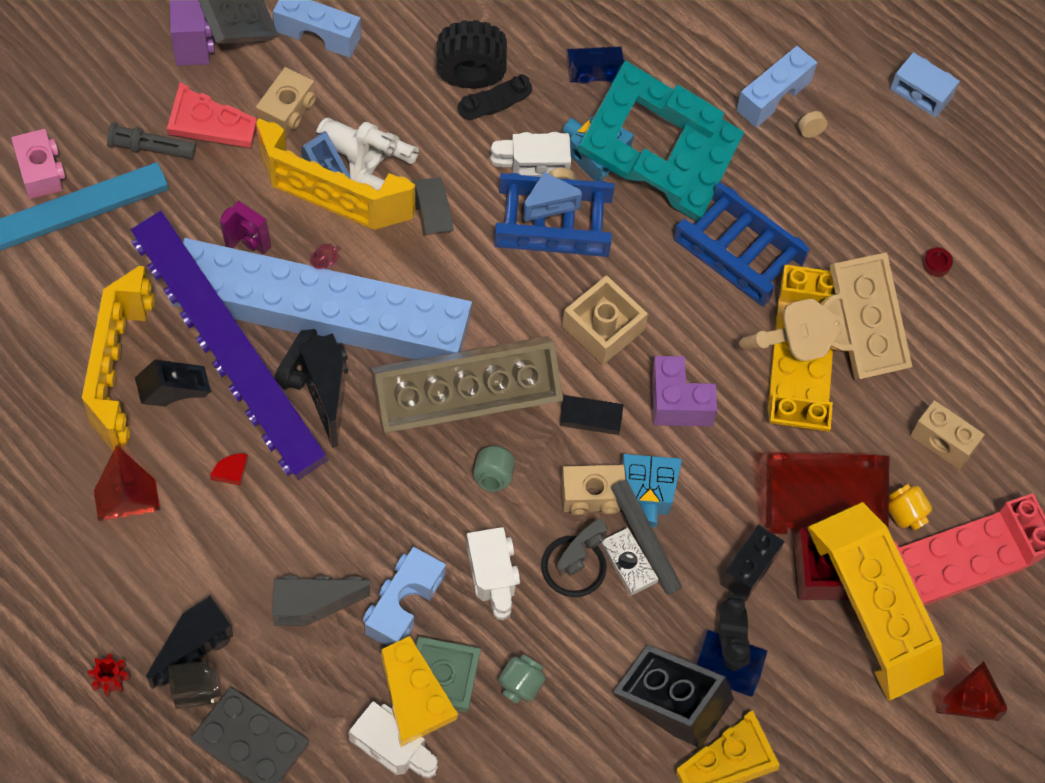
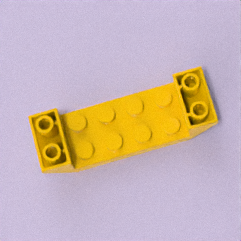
(332, 189)
(122, 300)
(800, 388)
(882, 598)

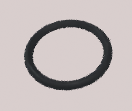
(544, 565)

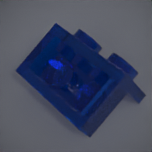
(594, 64)
(743, 680)

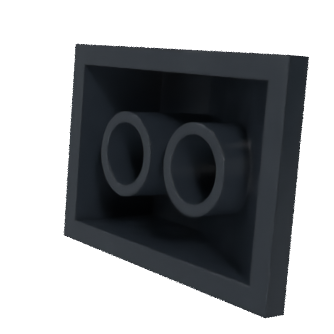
(325, 370)
(675, 694)

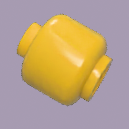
(909, 507)

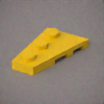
(415, 693)
(733, 758)

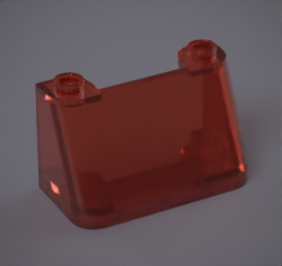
(811, 487)

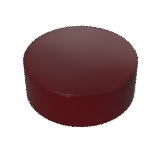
(937, 262)

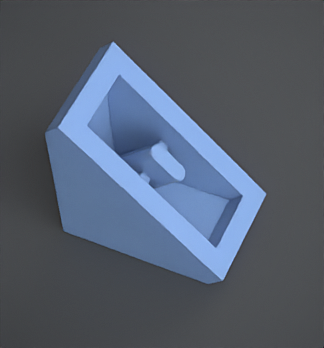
(324, 152)
(551, 198)

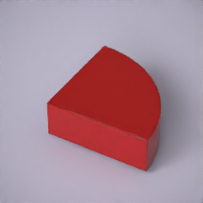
(230, 469)

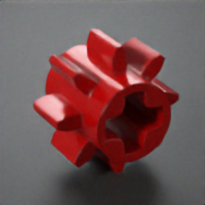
(104, 682)

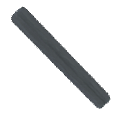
(646, 537)

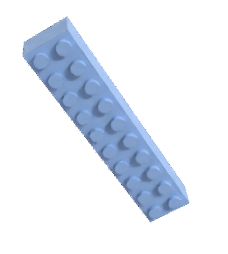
(333, 302)

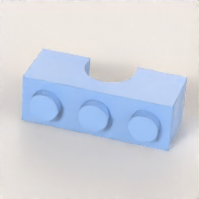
(336, 28)
(787, 75)
(416, 575)

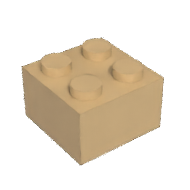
(604, 320)

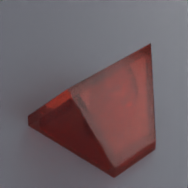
(124, 489)
(975, 697)

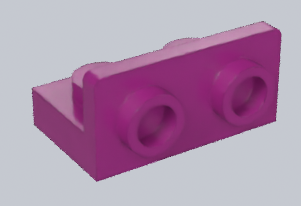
(245, 225)

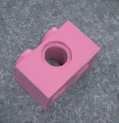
(38, 178)

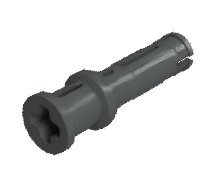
(136, 139)

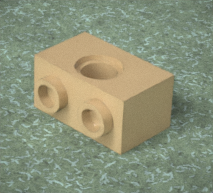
(287, 88)
(947, 435)
(576, 481)

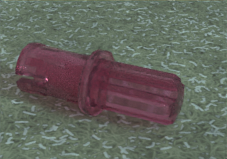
(325, 256)

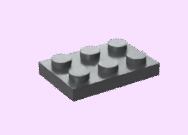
(238, 20)
(249, 740)

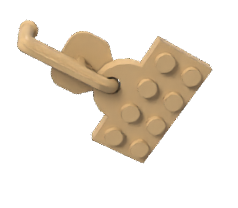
(856, 319)

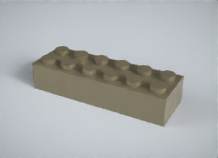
(467, 384)

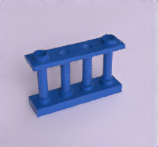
(551, 239)
(735, 268)

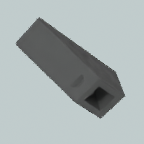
(309, 600)

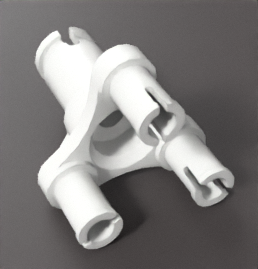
(366, 148)

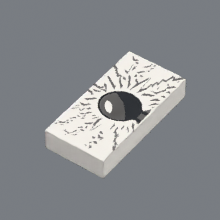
(629, 561)

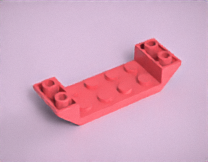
(977, 551)

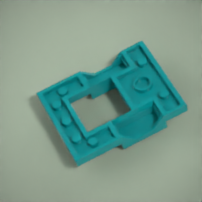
(697, 156)

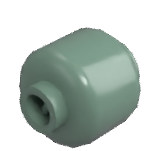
(494, 468)
(521, 679)

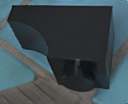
(171, 381)

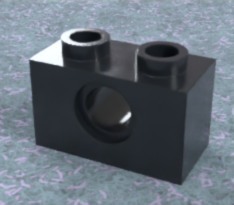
(752, 562)

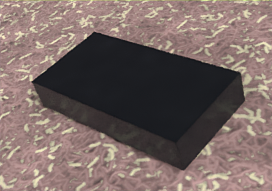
(591, 415)

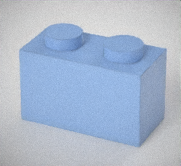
(924, 84)

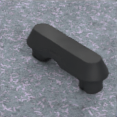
(495, 99)
(287, 372)
(734, 632)

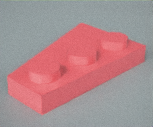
(203, 119)

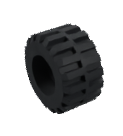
(471, 54)

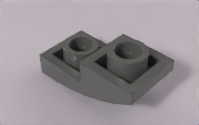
(433, 206)
(575, 555)

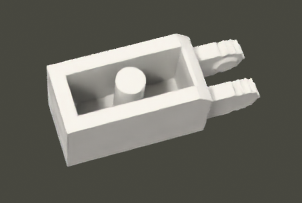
(532, 153)
(492, 569)
(378, 737)

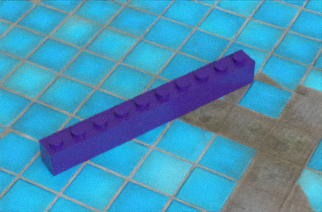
(229, 345)

